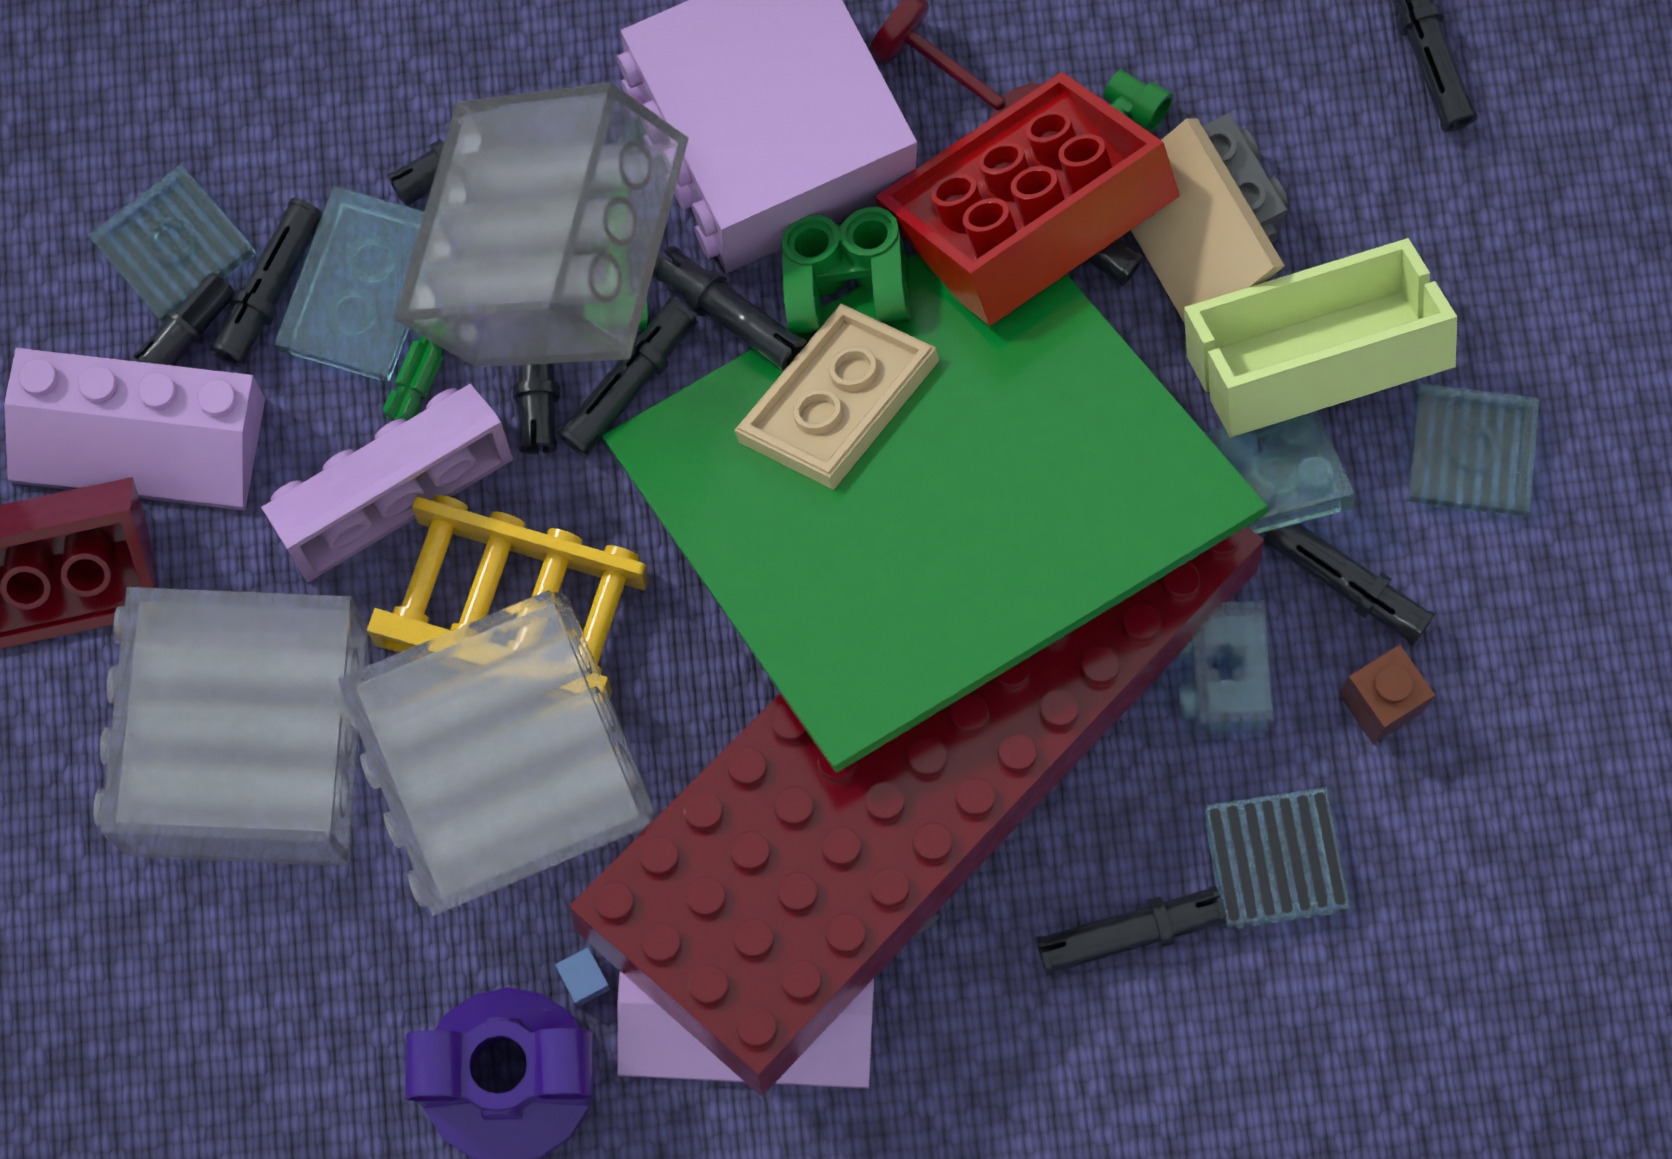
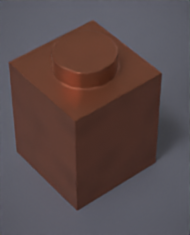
(1386, 694)

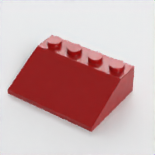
(1030, 196)

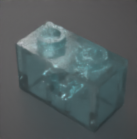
(1243, 701)

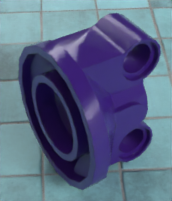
(515, 1123)

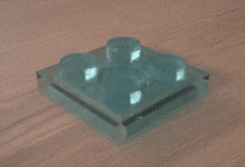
(1290, 469)

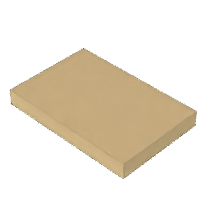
(1208, 235)
(837, 396)

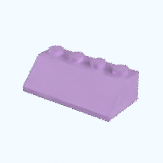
(107, 420)
(374, 488)
(659, 1047)

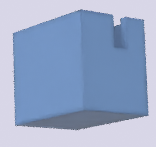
(582, 977)

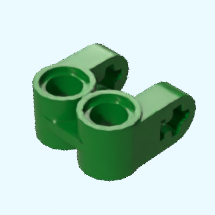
(824, 255)

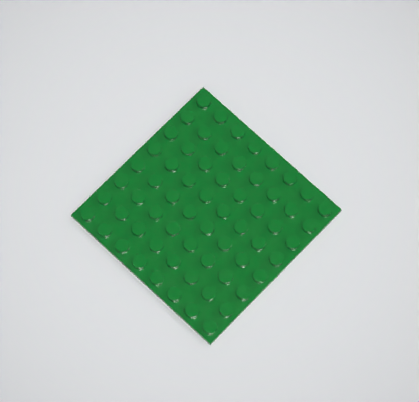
(976, 528)

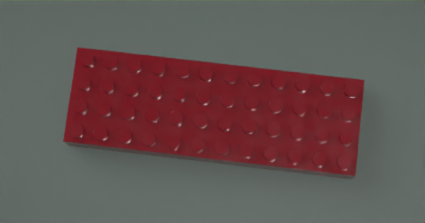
(795, 884)

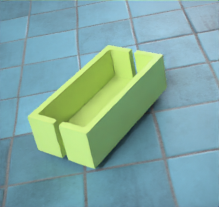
(1320, 337)

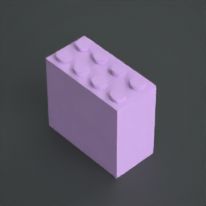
(775, 112)

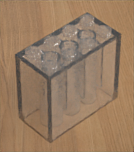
(543, 227)
(231, 727)
(496, 752)

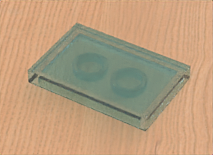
(353, 286)

